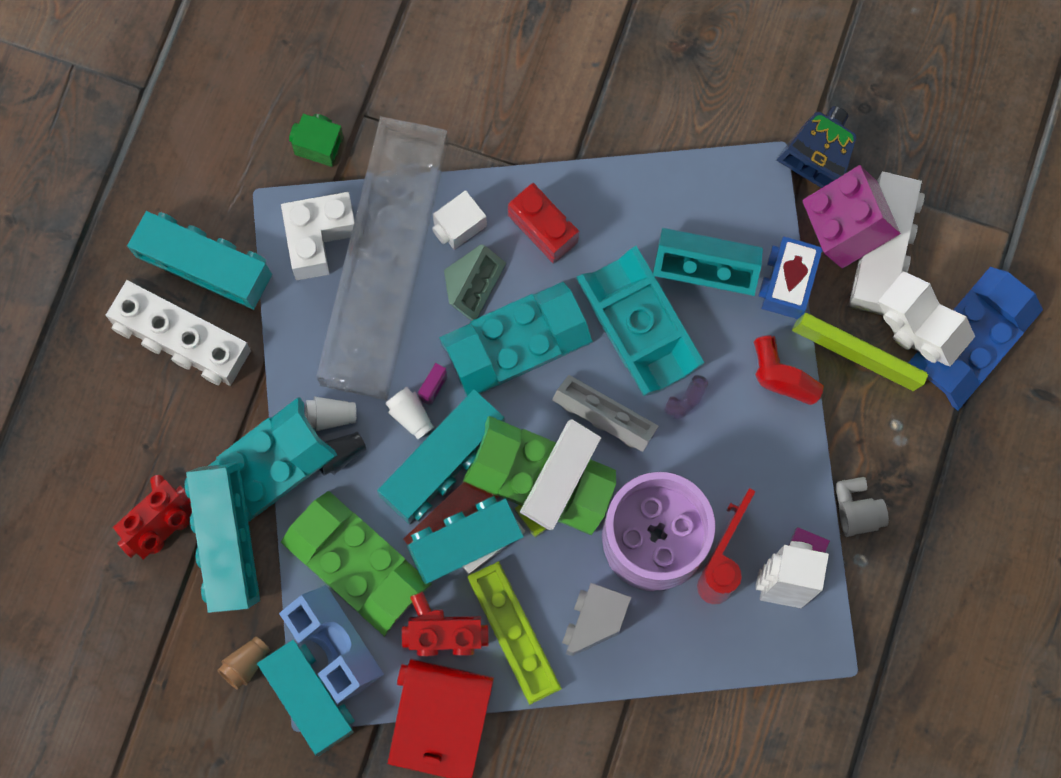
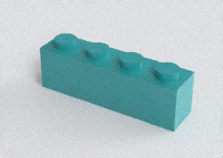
(200, 259)
(438, 459)
(222, 537)

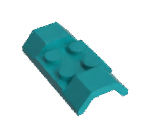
(641, 323)
(517, 338)
(277, 457)

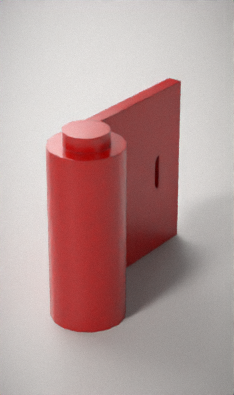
(721, 573)
(441, 716)

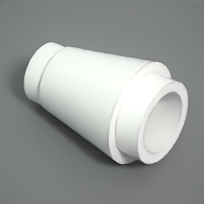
(410, 412)
(329, 413)

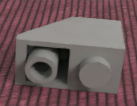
(599, 618)

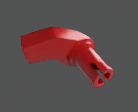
(784, 378)

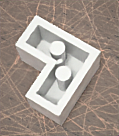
(311, 224)
(924, 323)

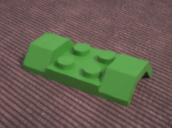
(512, 462)
(354, 561)

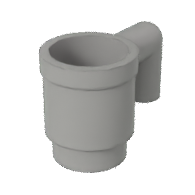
(859, 515)

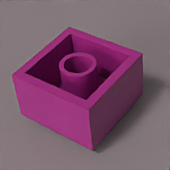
(851, 217)

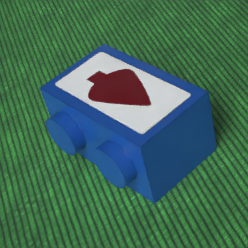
(791, 277)

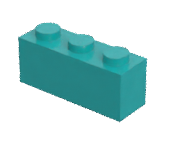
(708, 261)
(464, 539)
(306, 697)

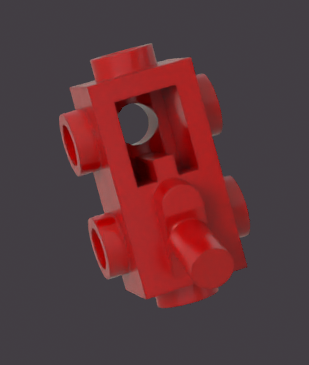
(154, 519)
(435, 632)

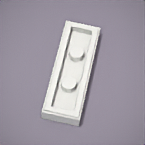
(560, 474)

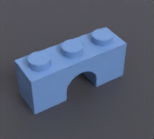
(320, 619)

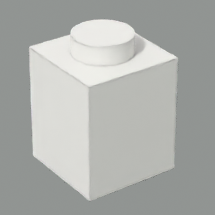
(458, 220)

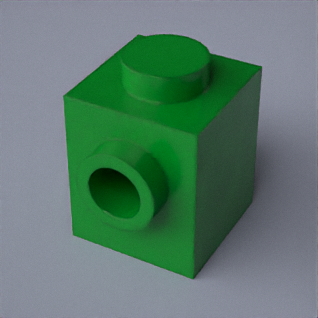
(316, 139)

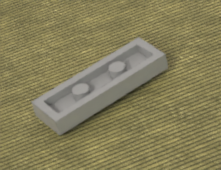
(605, 413)

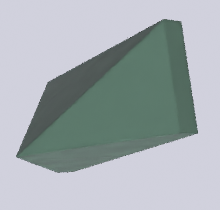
(472, 280)

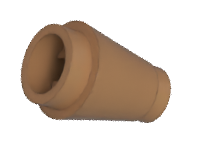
(242, 664)

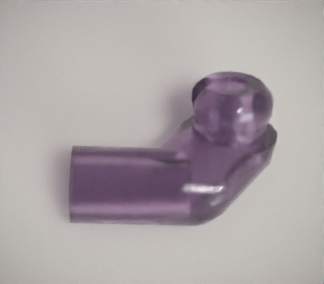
(691, 398)

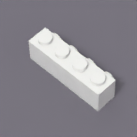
(178, 333)
(792, 575)

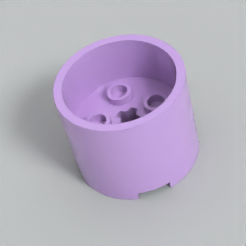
(663, 503)

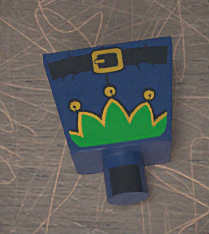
(820, 148)

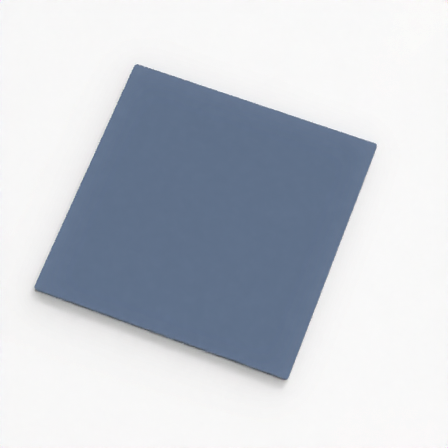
(724, 445)

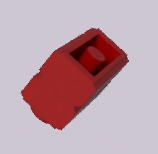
(543, 223)

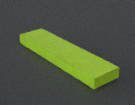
(860, 352)
(514, 633)

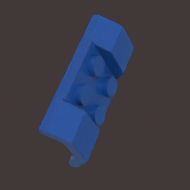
(999, 314)

